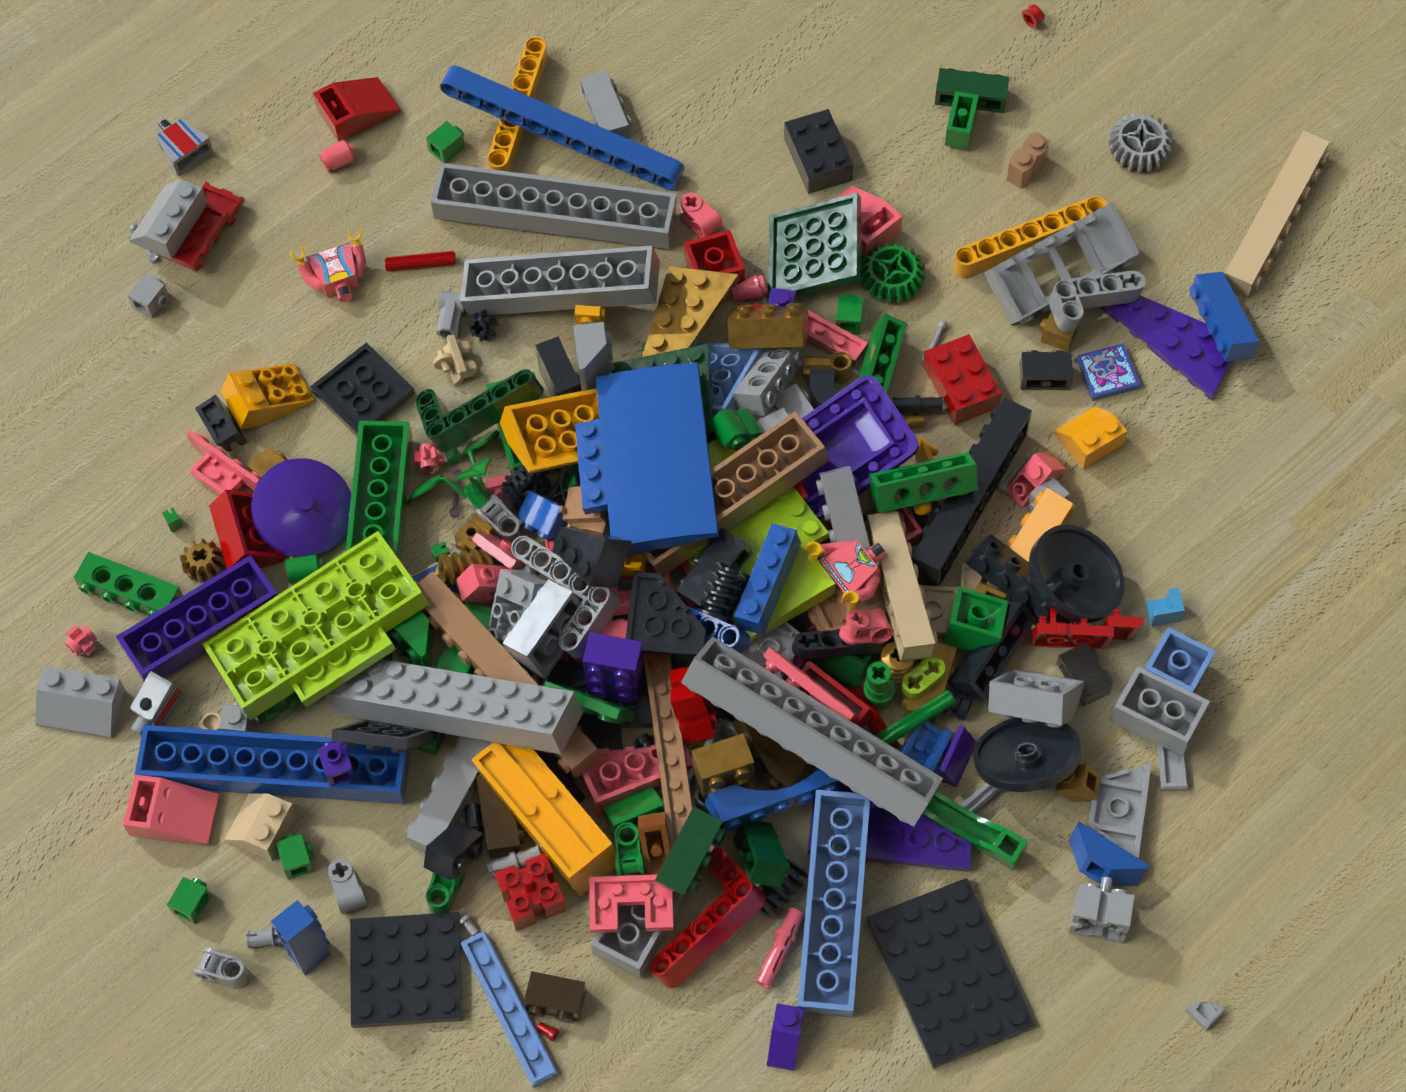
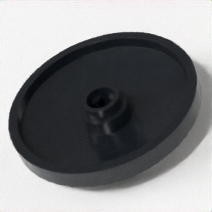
(1076, 573)
(1026, 755)

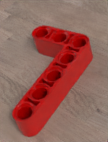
(712, 926)

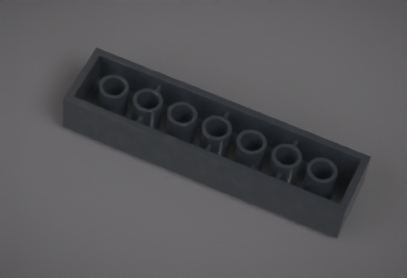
(959, 514)

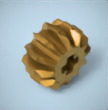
(202, 560)

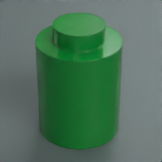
(301, 567)

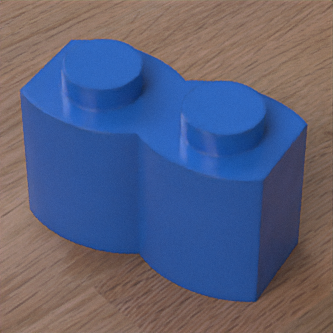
(541, 514)

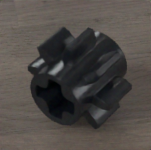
(483, 325)

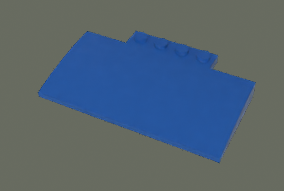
(649, 458)

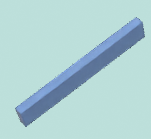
(509, 1009)

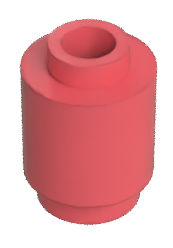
(337, 155)

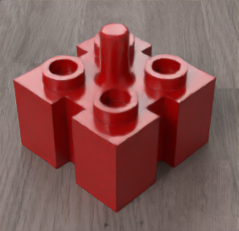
(694, 712)
(530, 891)

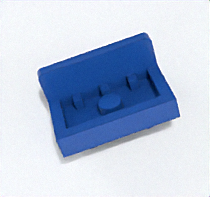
(927, 745)

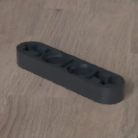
(805, 648)

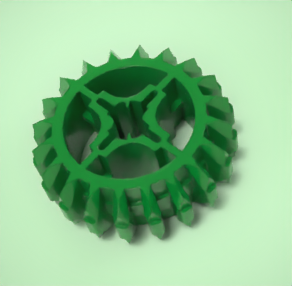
(896, 279)

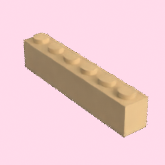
(900, 588)

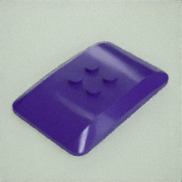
(861, 432)

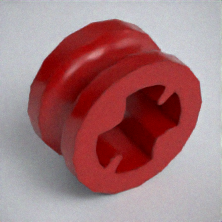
(1033, 16)

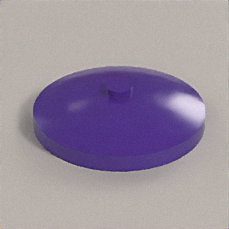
(301, 508)

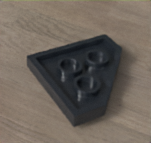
(662, 618)

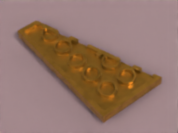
(686, 307)

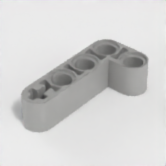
(1092, 293)

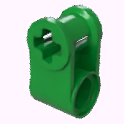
(628, 855)
(443, 888)

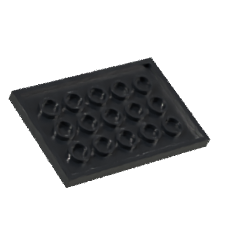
(950, 973)

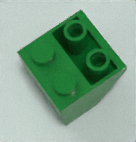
(414, 639)
(630, 808)

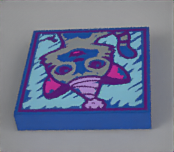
(1107, 371)

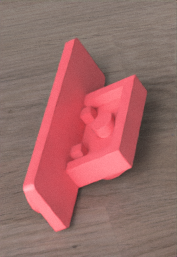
(217, 469)

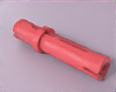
(784, 938)

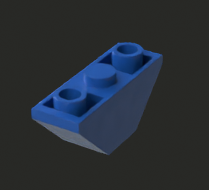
(1102, 858)

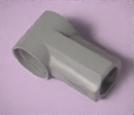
(450, 314)

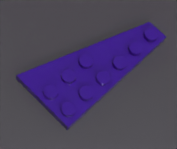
(1175, 339)

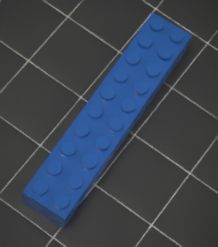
(267, 764)

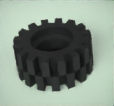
(519, 479)

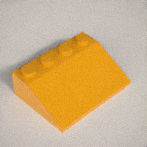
(544, 429)

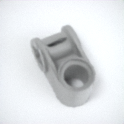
(498, 515)
(346, 889)
(217, 966)

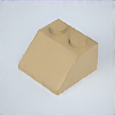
(261, 824)

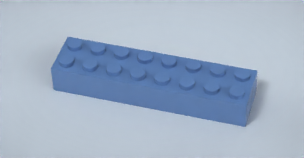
(834, 903)

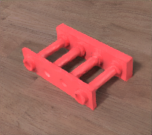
(797, 678)

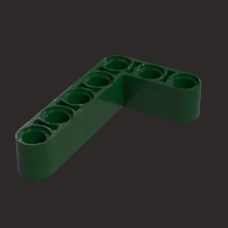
(476, 415)

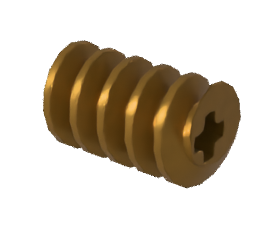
(456, 564)
(898, 668)

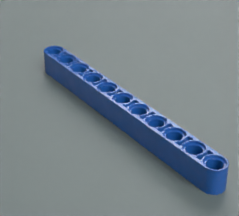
(562, 127)

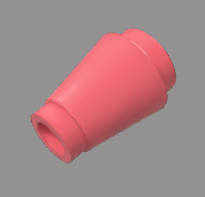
(750, 289)

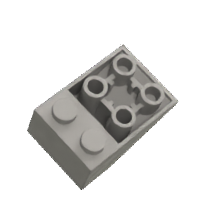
(513, 595)

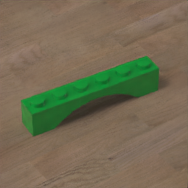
(983, 834)

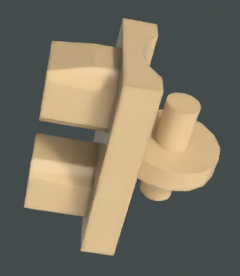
(451, 360)

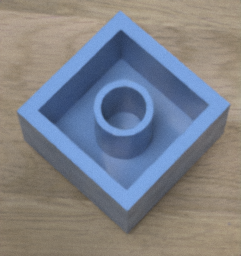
(1180, 660)

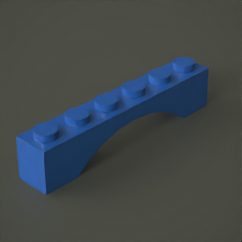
(738, 804)

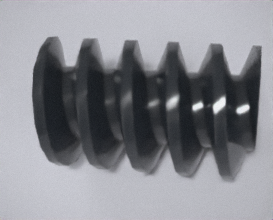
(721, 591)
(774, 895)

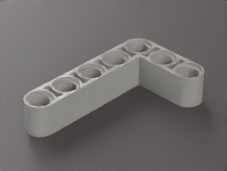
(591, 596)

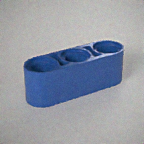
(723, 631)

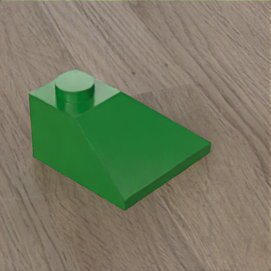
(974, 620)

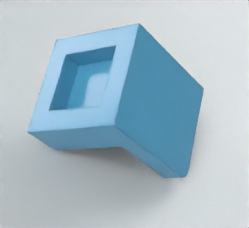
(1166, 609)

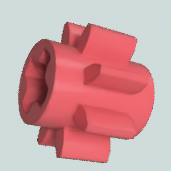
(428, 458)
(80, 640)

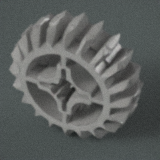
(1127, 147)

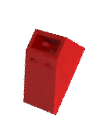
(354, 105)

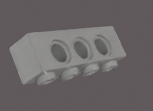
(767, 379)

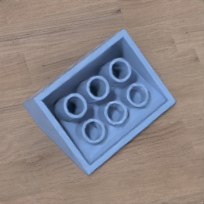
(728, 371)

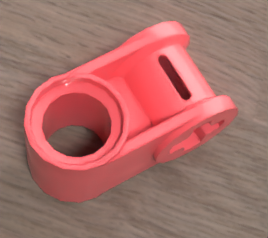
(699, 215)
(866, 627)

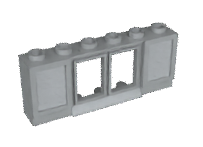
(1102, 240)

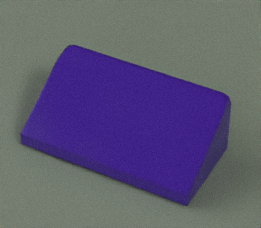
(957, 757)

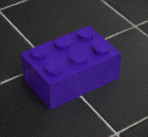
(614, 667)

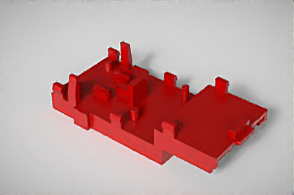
(220, 210)
(1072, 635)

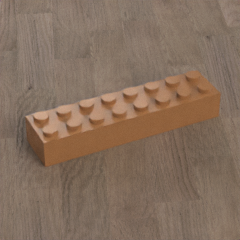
(751, 481)

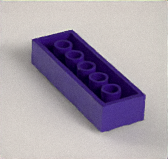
(179, 629)

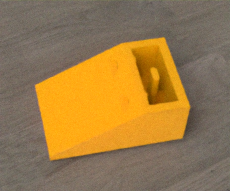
(265, 394)

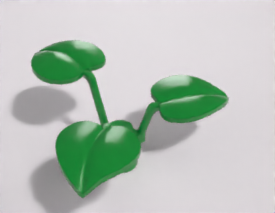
(475, 488)

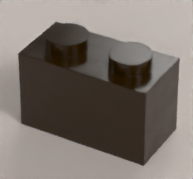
(554, 997)

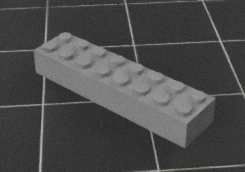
(560, 280)

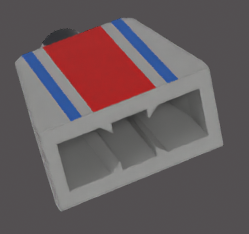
(182, 144)
(155, 702)

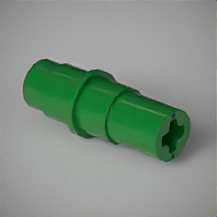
(879, 686)

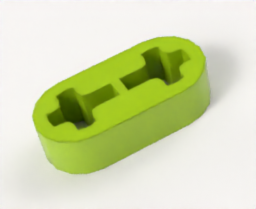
(926, 682)

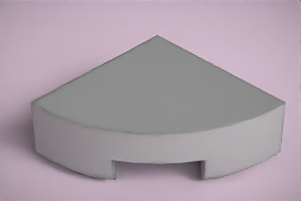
(1205, 1013)

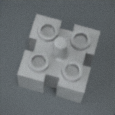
(1102, 912)

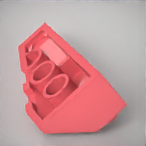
(622, 775)

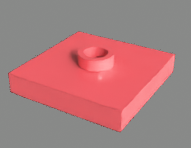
(498, 549)

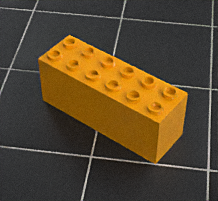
(547, 813)

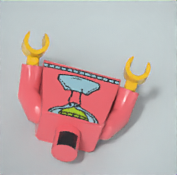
(850, 568)

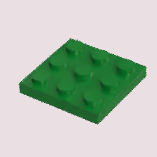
(593, 705)

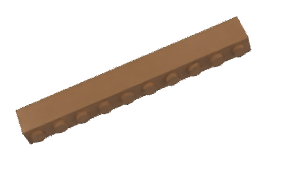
(492, 660)

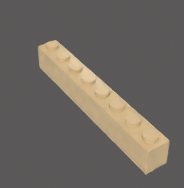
(1276, 212)

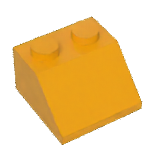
(1092, 436)

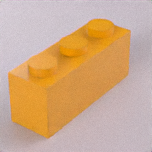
(1049, 512)

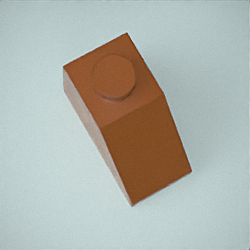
(654, 841)

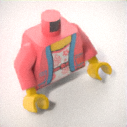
(335, 269)

